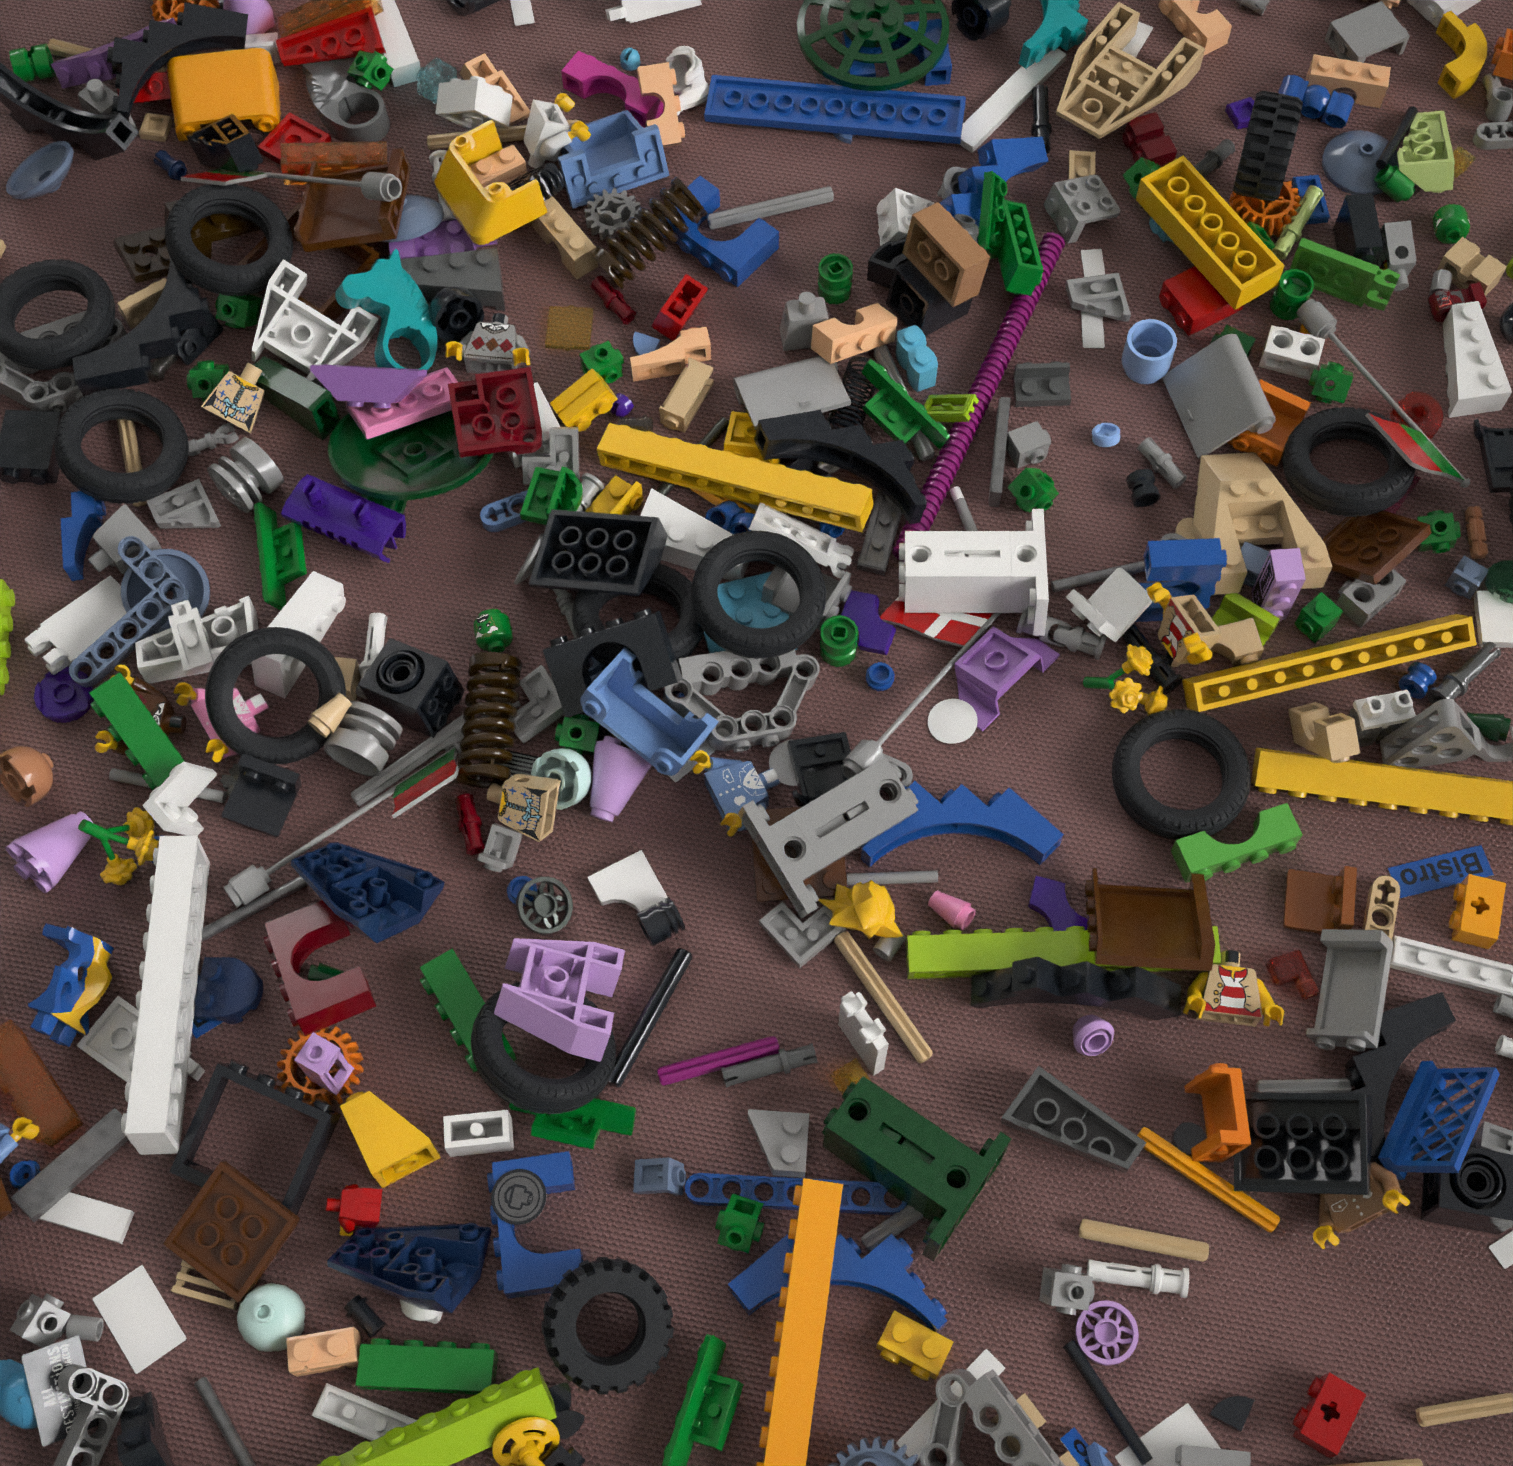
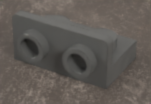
(1041, 384)

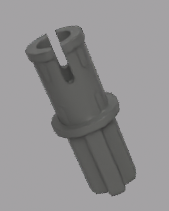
(1214, 158)

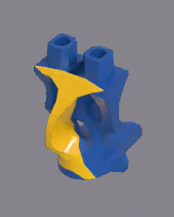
(66, 998)

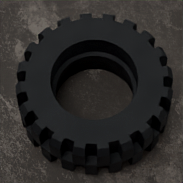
(1268, 145)
(633, 1362)

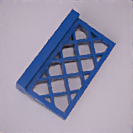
(1418, 1115)

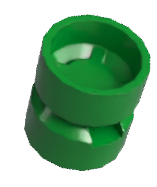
(32, 63)
(835, 278)
(1291, 293)
(838, 641)

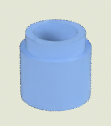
(1152, 339)

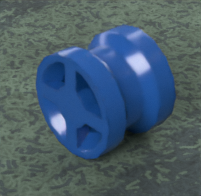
(1417, 680)

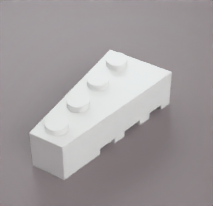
(1473, 364)
(688, 534)
(159, 655)

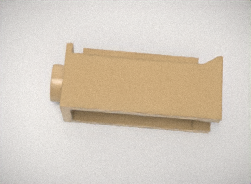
(686, 396)

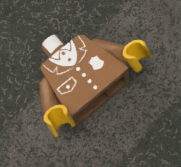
(1353, 1211)

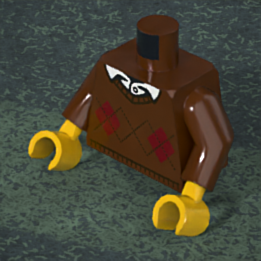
(157, 705)

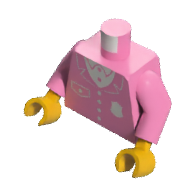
(244, 709)

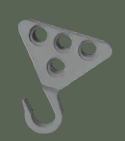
(1444, 731)

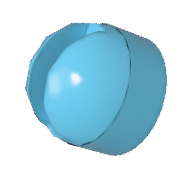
(633, 59)

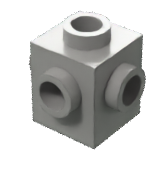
(1066, 1289)
(41, 1320)

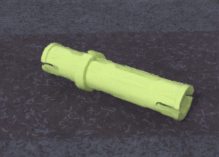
(1292, 232)

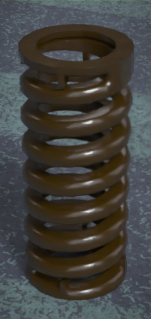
(676, 196)
(494, 724)

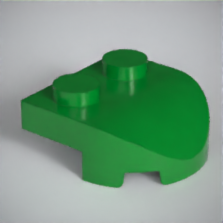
(550, 491)

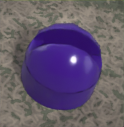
(622, 406)

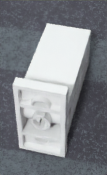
(977, 572)

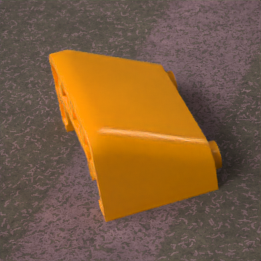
(223, 84)

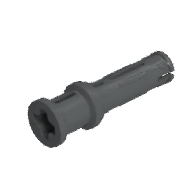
(1457, 682)

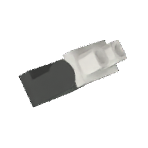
(1381, 715)

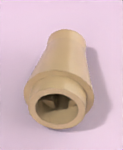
(328, 716)

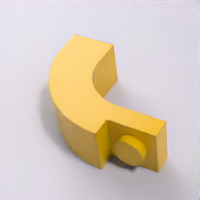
(1470, 50)

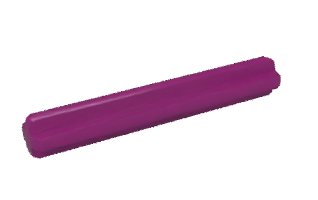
(716, 1060)

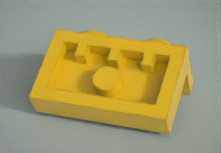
(618, 498)
(914, 1345)

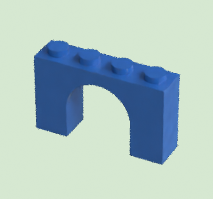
(937, 76)
(731, 259)
(1190, 562)
(522, 1270)

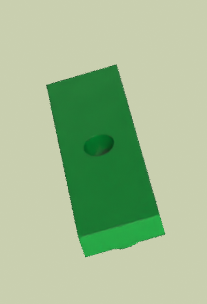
(992, 213)

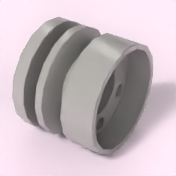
(242, 478)
(363, 739)

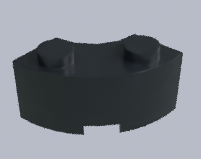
(883, 262)

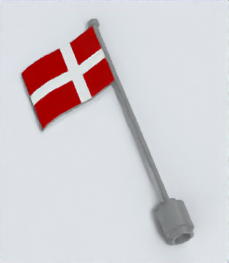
(949, 628)

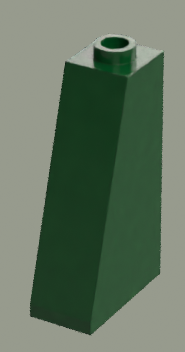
(298, 398)

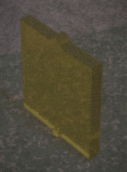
(569, 328)

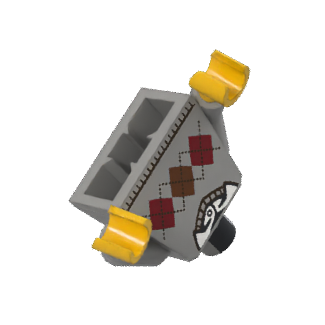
(490, 347)

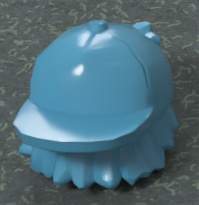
(15, 1396)

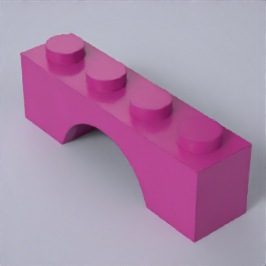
(589, 76)

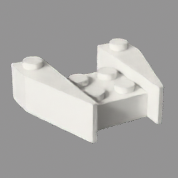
(302, 333)

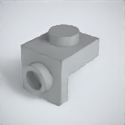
(500, 848)

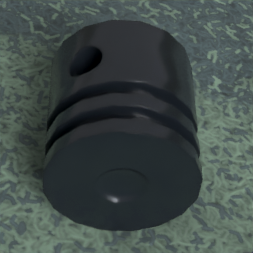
(660, 921)

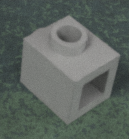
(1028, 444)

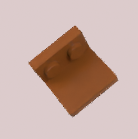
(1320, 900)

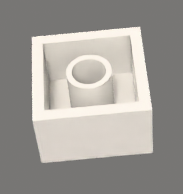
(473, 103)

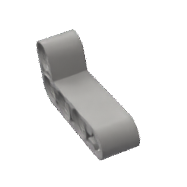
(91, 1408)

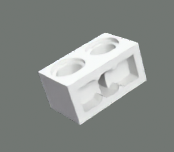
(1297, 352)

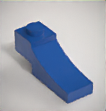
(78, 531)

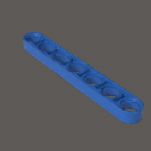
(780, 1186)

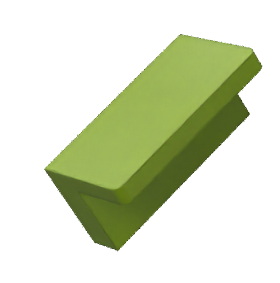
(1238, 608)

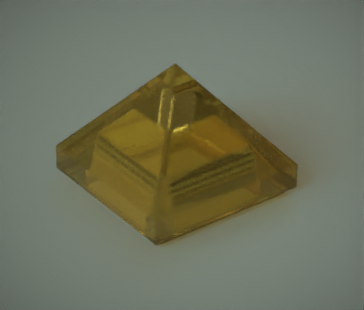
(1463, 160)
(848, 1073)

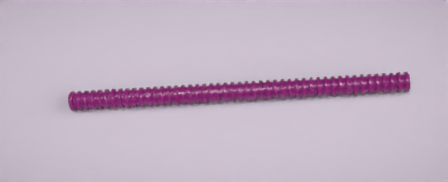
(984, 388)

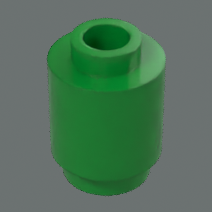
(1395, 183)

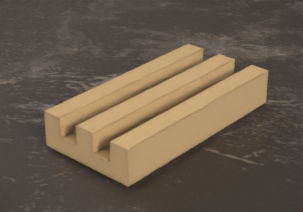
(183, 1277)

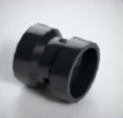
(1143, 488)

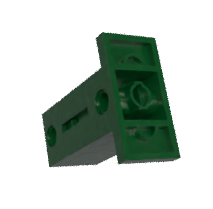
(911, 1157)

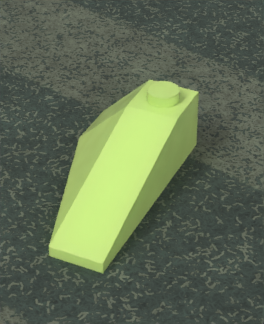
(1428, 153)

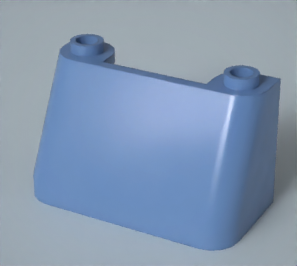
(642, 718)

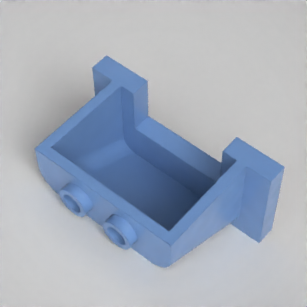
(615, 156)

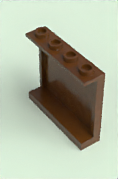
(342, 215)
(1150, 925)

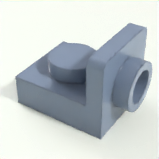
(1466, 577)
(659, 1176)

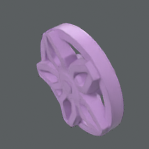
(1106, 1333)

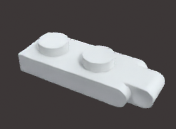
(190, 638)

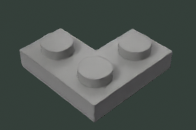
(563, 452)
(543, 705)
(800, 939)

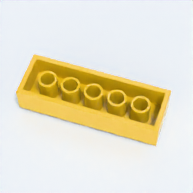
(1209, 232)

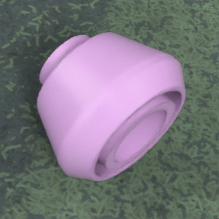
(1092, 1035)

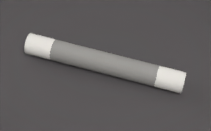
(963, 509)

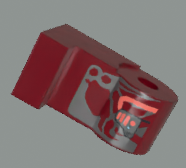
(1442, 300)

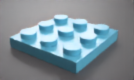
(743, 604)

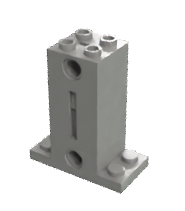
(829, 828)

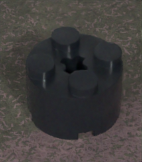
(980, 17)

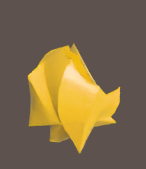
(864, 909)

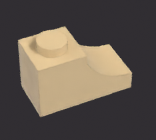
(1239, 642)

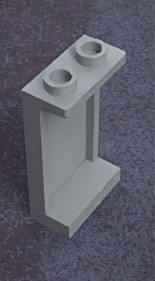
(1352, 989)

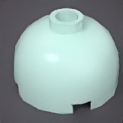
(570, 769)
(270, 1317)

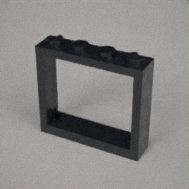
(266, 1085)

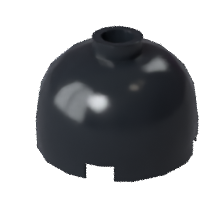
(455, 313)

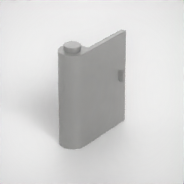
(791, 389)
(1218, 395)

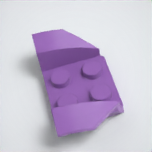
(444, 239)
(994, 667)

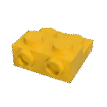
(741, 436)

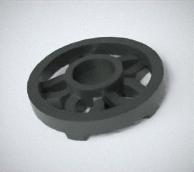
(544, 905)

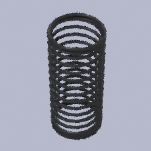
(845, 422)

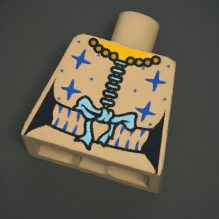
(237, 398)
(527, 804)

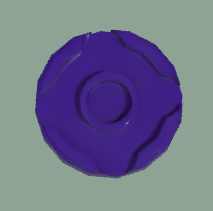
(61, 697)

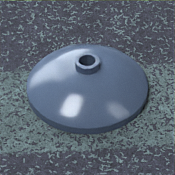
(1352, 159)
(41, 171)
(418, 217)
(186, 570)

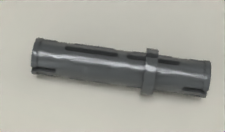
(769, 1065)

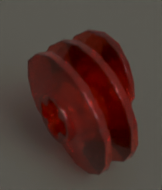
(1423, 411)

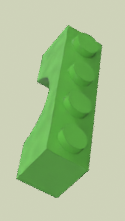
(1272, 832)

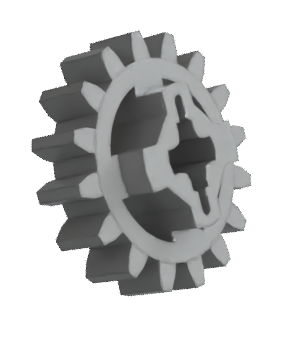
(610, 212)

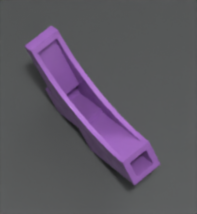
(91, 64)

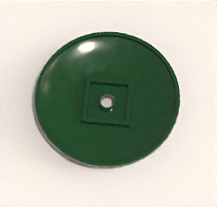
(388, 470)

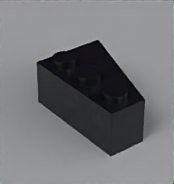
(226, 146)

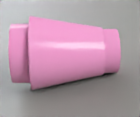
(953, 910)

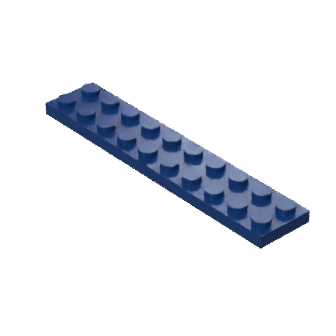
(835, 109)

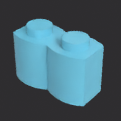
(916, 358)

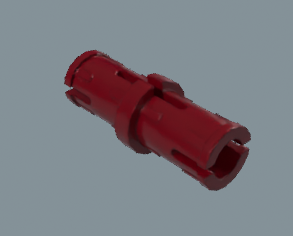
(613, 300)
(469, 824)

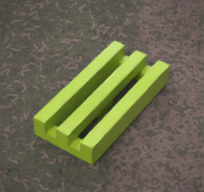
(951, 413)

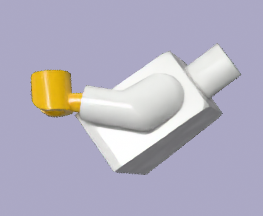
(549, 130)

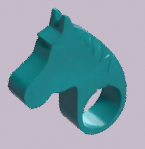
(400, 304)

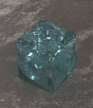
(430, 77)

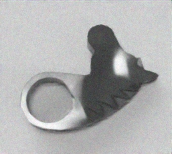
(339, 96)

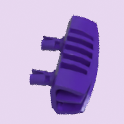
(344, 517)

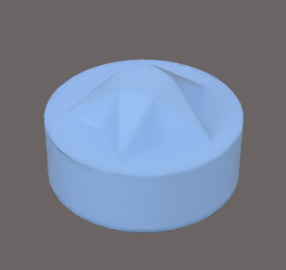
(1106, 435)

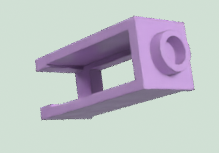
(318, 1058)

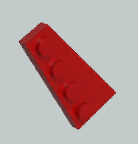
(333, 40)

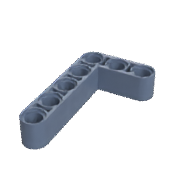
(135, 617)

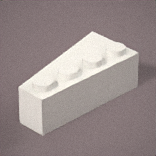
(308, 611)

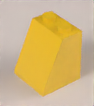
(386, 1139)

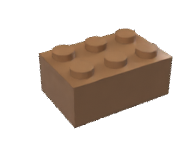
(946, 254)

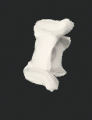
(689, 77)

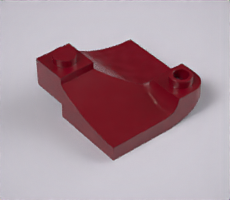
(496, 413)

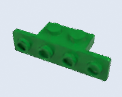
(897, 411)
(279, 554)
(583, 1124)
(706, 1406)

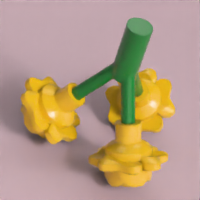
(1127, 693)
(141, 840)

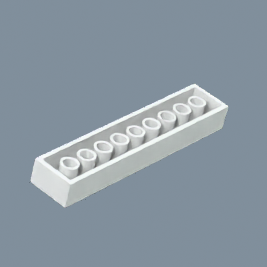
(166, 997)

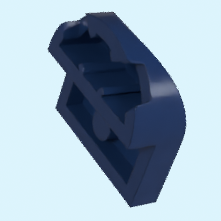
(226, 990)

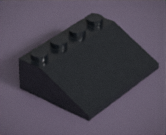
(598, 552)
(1306, 1144)

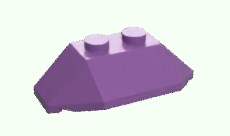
(368, 384)

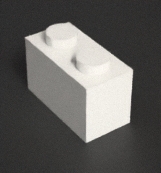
(478, 1133)

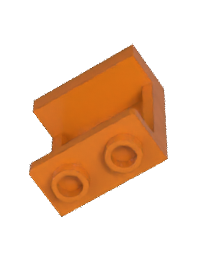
(1289, 413)
(1223, 1113)

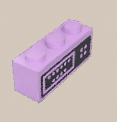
(1279, 582)

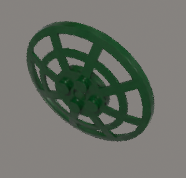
(873, 35)

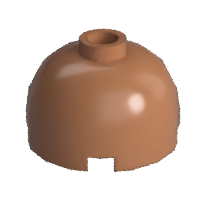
(26, 774)

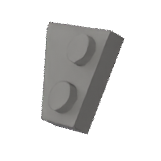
(1099, 296)
(184, 508)
(782, 1139)

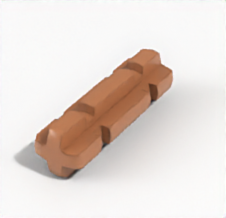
(1476, 532)

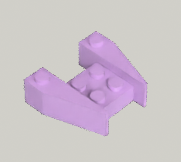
(554, 992)

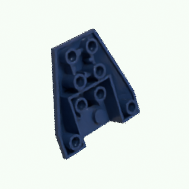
(368, 890)
(417, 1264)

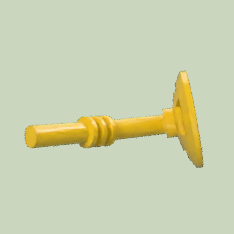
(525, 1449)

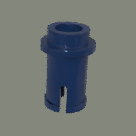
(173, 167)

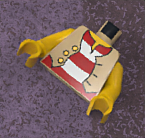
(1185, 628)
(1231, 995)

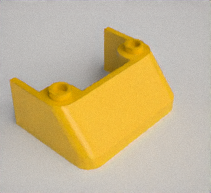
(481, 210)

